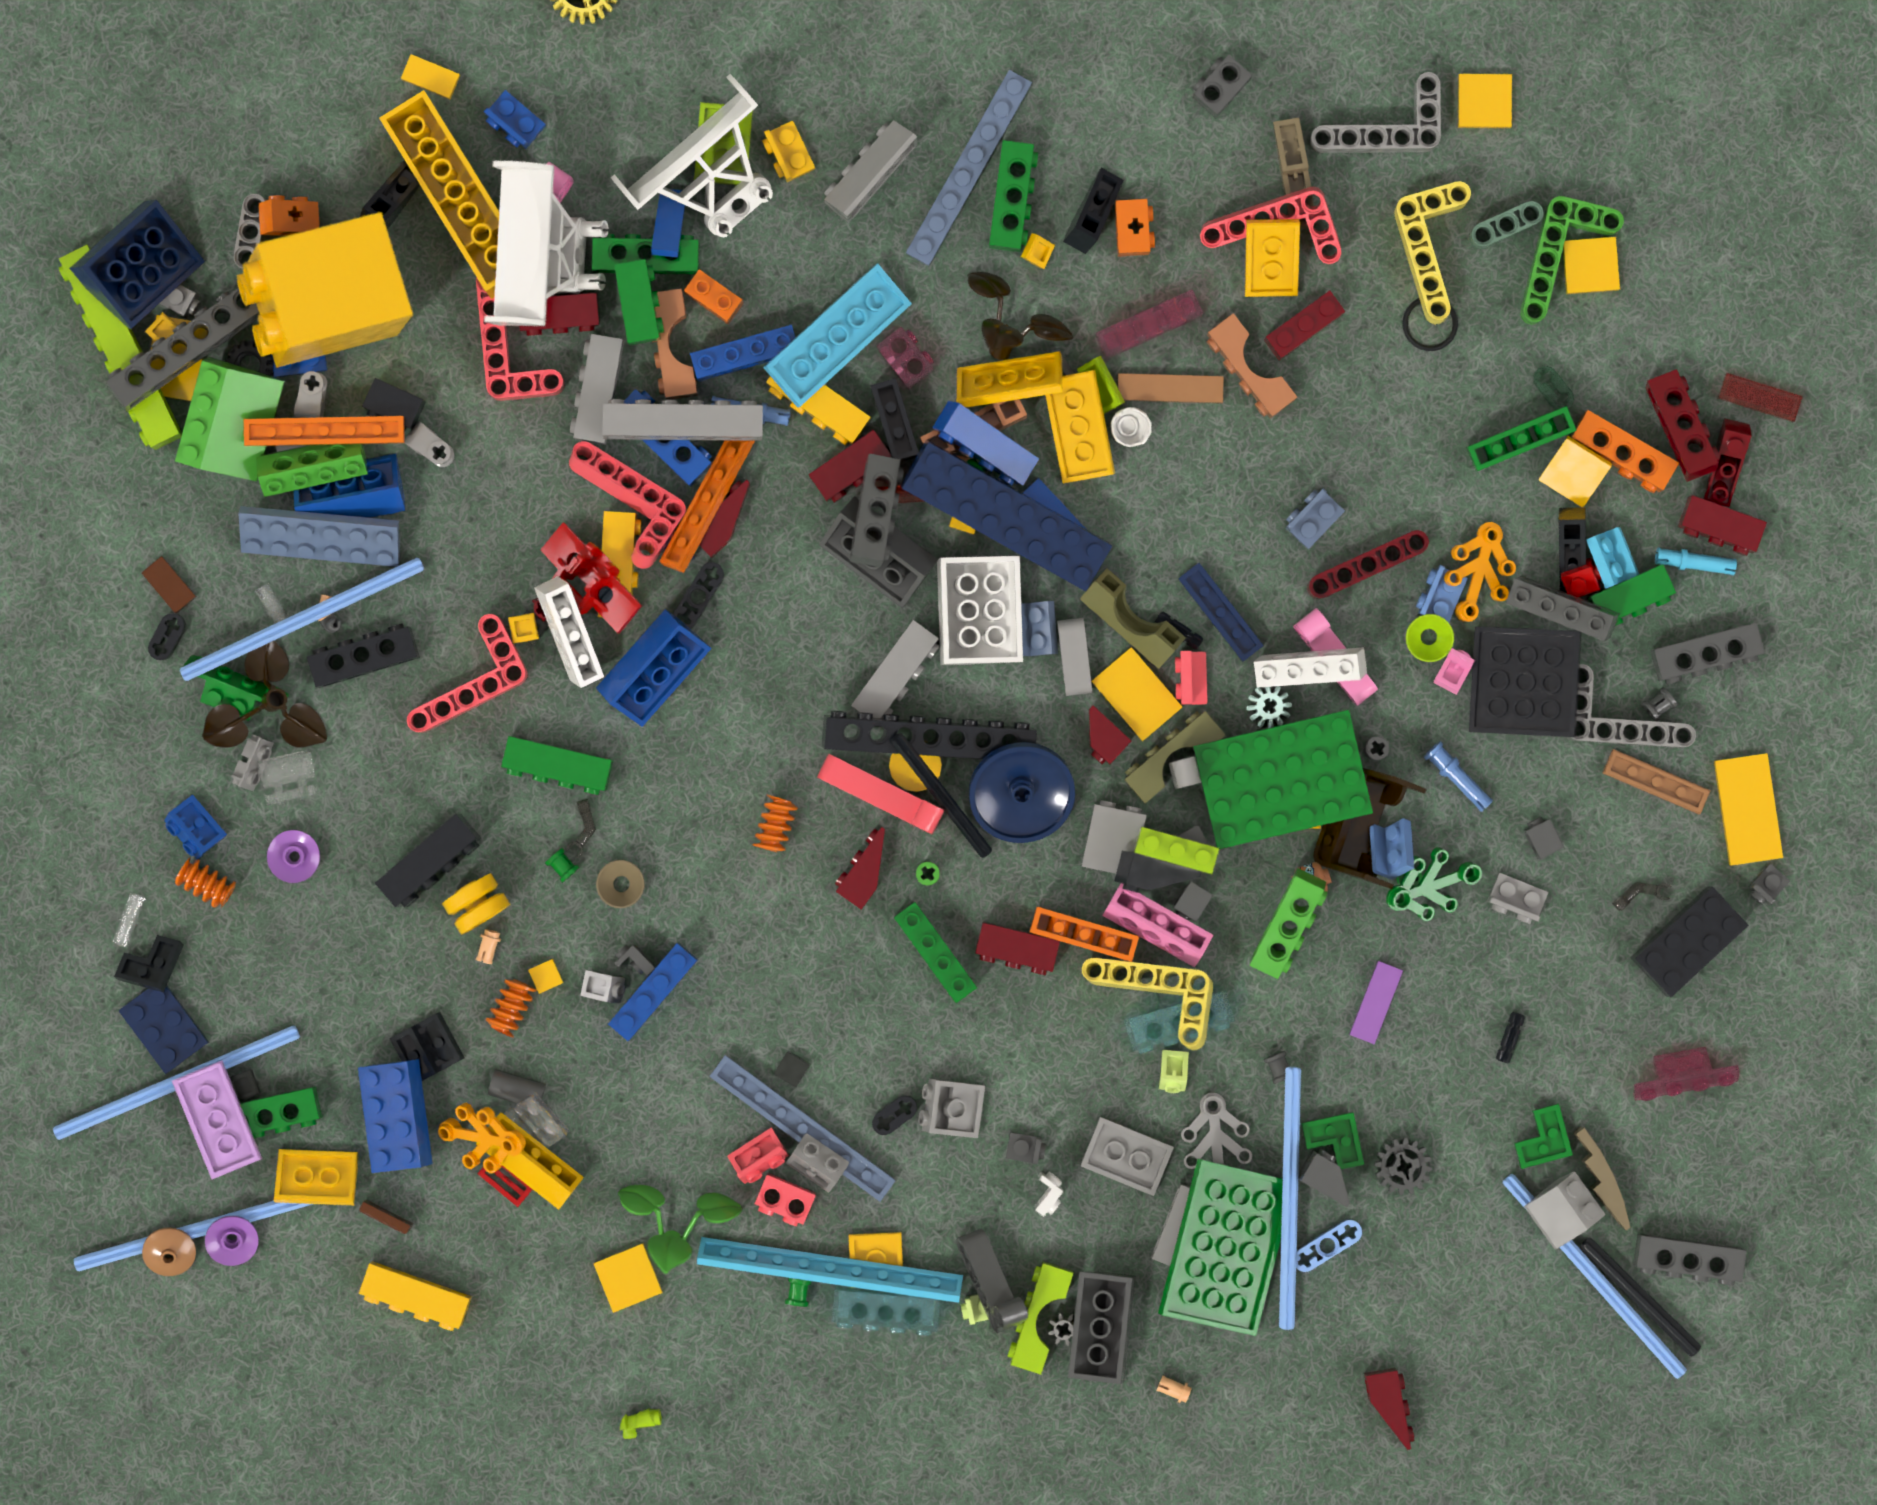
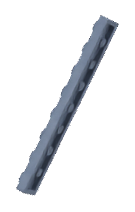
(968, 168)
(797, 1124)

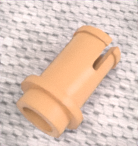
(488, 946)
(1174, 1389)

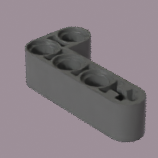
(990, 1283)

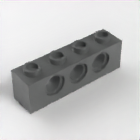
(876, 469)
(1562, 608)
(1749, 648)
(1731, 1259)

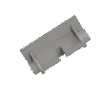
(247, 774)

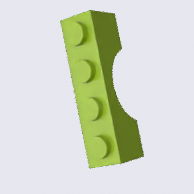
(1050, 1285)

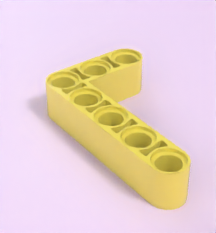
(1424, 246)
(1159, 985)

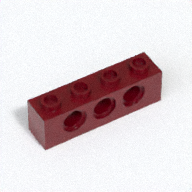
(1692, 464)

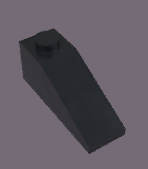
(392, 195)
(1093, 211)
(1571, 540)
(1150, 873)

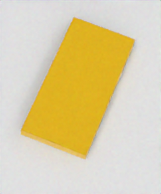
(1009, 379)
(1080, 428)
(1748, 809)

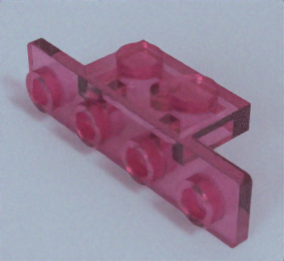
(1684, 1072)

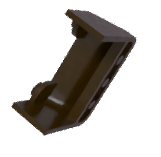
(1347, 843)

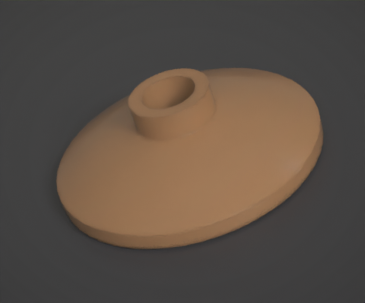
(172, 1242)

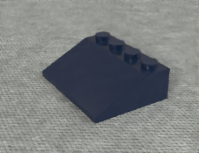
(138, 263)

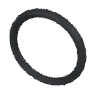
(1424, 347)

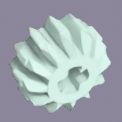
(1278, 708)

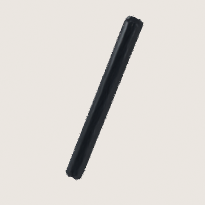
(941, 795)
(1640, 1297)

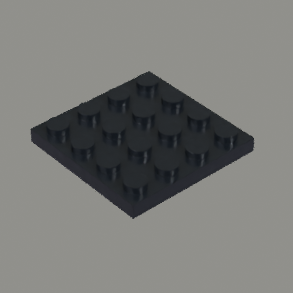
(1525, 681)

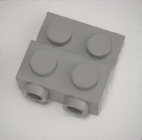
(952, 1108)

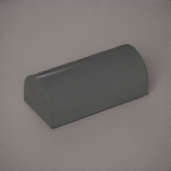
(513, 1087)

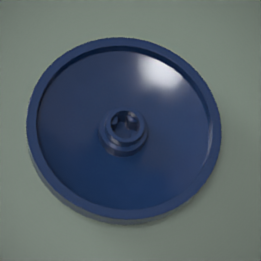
(1021, 792)

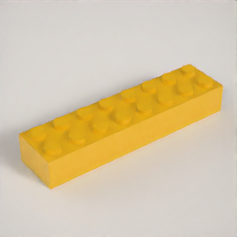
(448, 183)

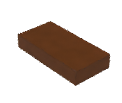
(169, 584)
(385, 1217)

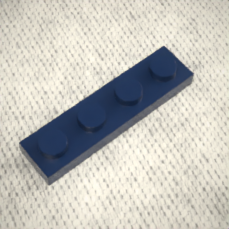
(1220, 612)

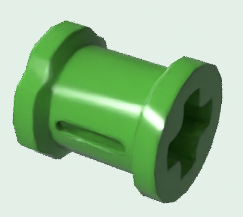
(919, 872)

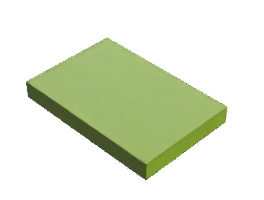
(724, 144)

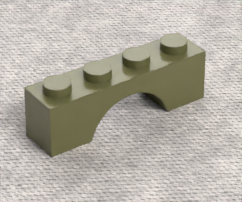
(1109, 602)
(1147, 778)

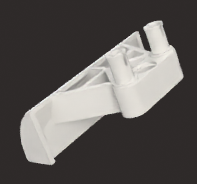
(753, 186)
(537, 246)

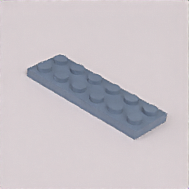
(319, 536)

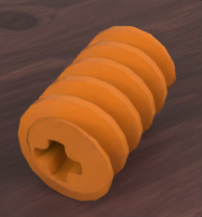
(775, 824)
(204, 883)
(510, 1006)

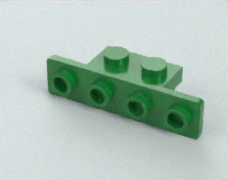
(230, 688)

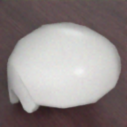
(1131, 427)

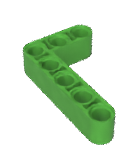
(1555, 248)

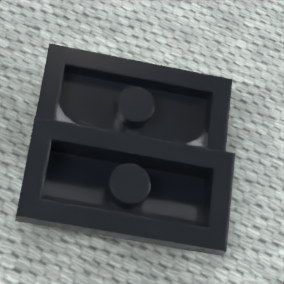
(430, 1043)

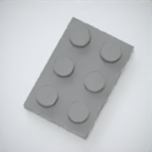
(1126, 1156)

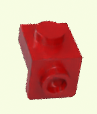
(1582, 579)

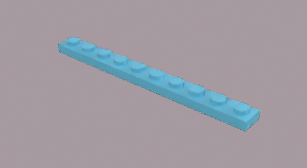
(830, 1269)

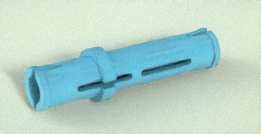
(1684, 559)

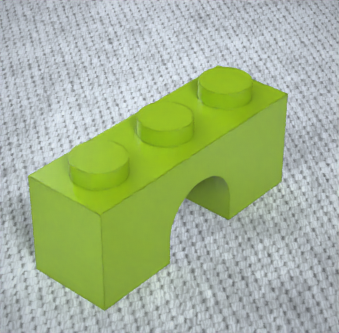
(1176, 850)

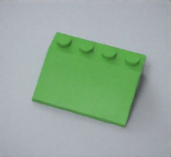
(216, 417)

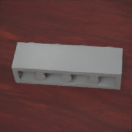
(598, 387)
(896, 670)

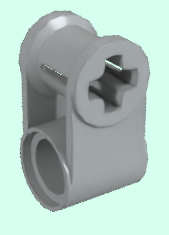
(308, 402)
(427, 442)

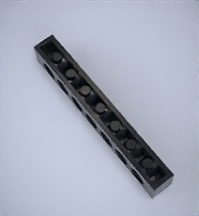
(834, 738)

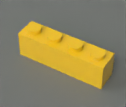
(829, 411)
(618, 544)
(539, 1167)
(414, 1295)

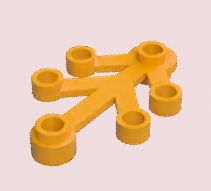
(1480, 568)
(510, 1141)

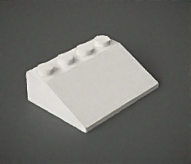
(979, 610)

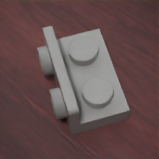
(1517, 897)
(817, 1162)

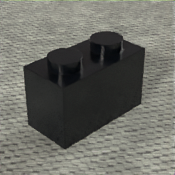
(391, 401)

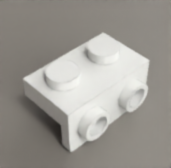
(1049, 1200)

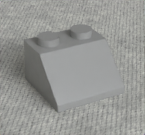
(1564, 1210)

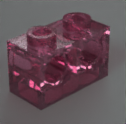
(900, 361)

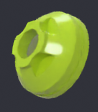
(1442, 644)

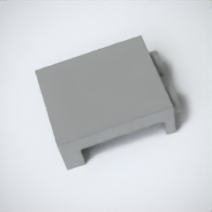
(1110, 834)

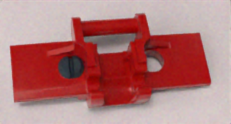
(599, 574)

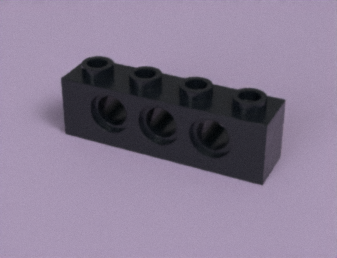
(404, 651)

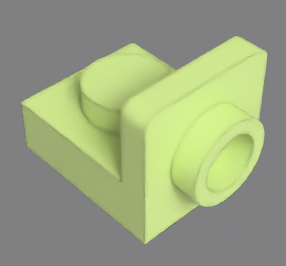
(1173, 1071)
(973, 1309)

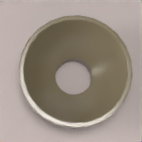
(606, 888)

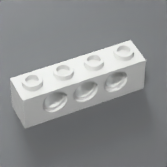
(569, 632)
(1310, 667)

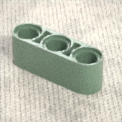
(1515, 216)

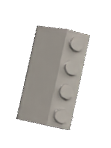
(870, 171)

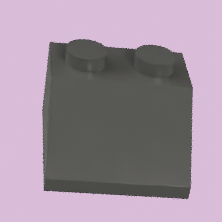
(1324, 1176)

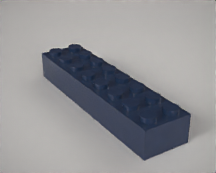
(1006, 515)

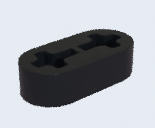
(161, 633)
(898, 1120)

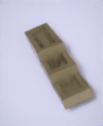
(1292, 161)
(1606, 1186)

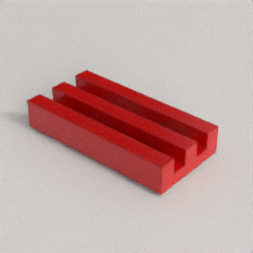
(502, 1190)

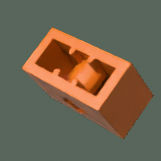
(1127, 212)
(275, 218)
(713, 296)

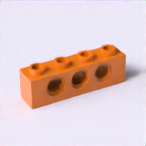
(1661, 465)
(1084, 934)

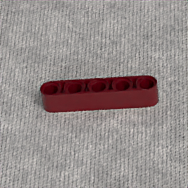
(1380, 561)

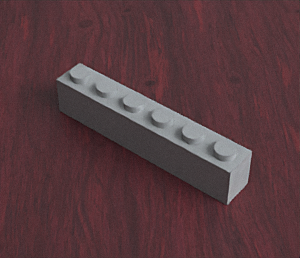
(683, 421)

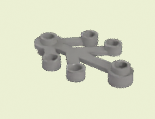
(1215, 1137)

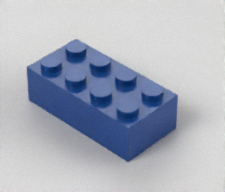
(395, 1116)

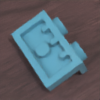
(1612, 557)

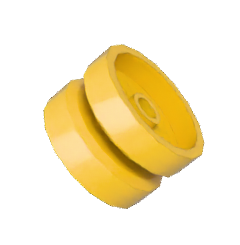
(477, 906)

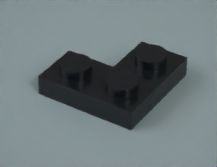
(151, 971)

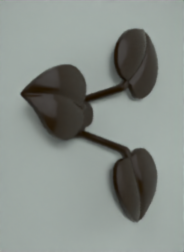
(1000, 336)
(300, 728)

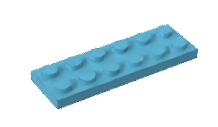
(837, 335)

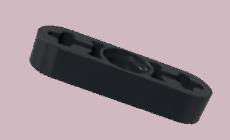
(687, 597)

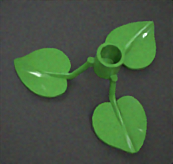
(669, 1248)

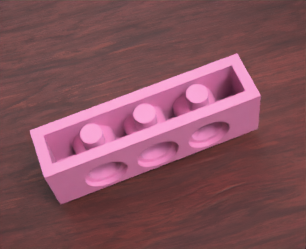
(1158, 925)

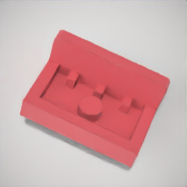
(1193, 678)
(758, 1156)

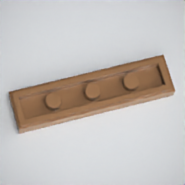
(1171, 388)
(1656, 781)

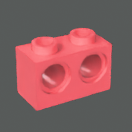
(788, 1192)

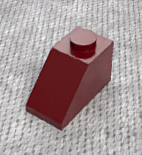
(1105, 737)

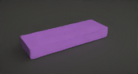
(1376, 1002)

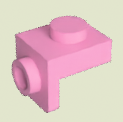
(1454, 670)

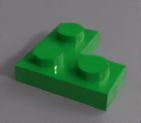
(1338, 1131)
(1550, 1143)

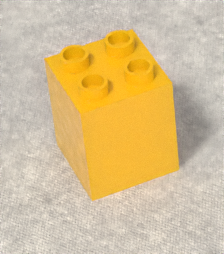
(325, 290)

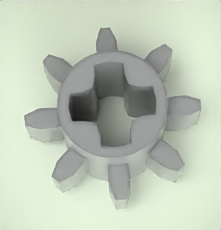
(1056, 1331)

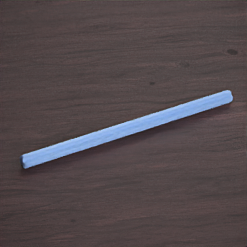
(301, 619)
(166, 1086)
(1290, 1198)
(193, 1230)
(1607, 1290)

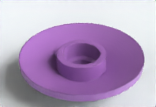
(279, 856)
(231, 1251)

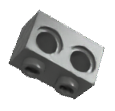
(1226, 89)

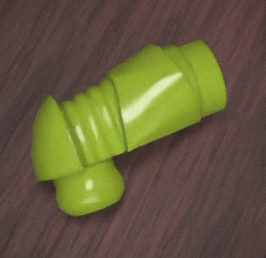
(643, 1419)

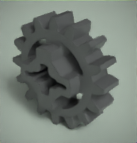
(1391, 1170)

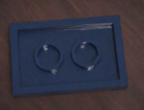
(164, 1027)

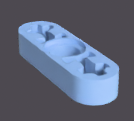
(1337, 1248)

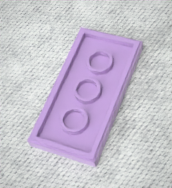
(217, 1119)

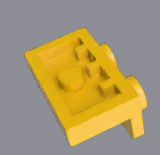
(789, 151)

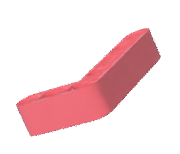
(1272, 207)
(504, 373)
(633, 497)
(477, 685)
(880, 794)

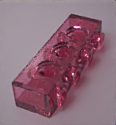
(1149, 324)

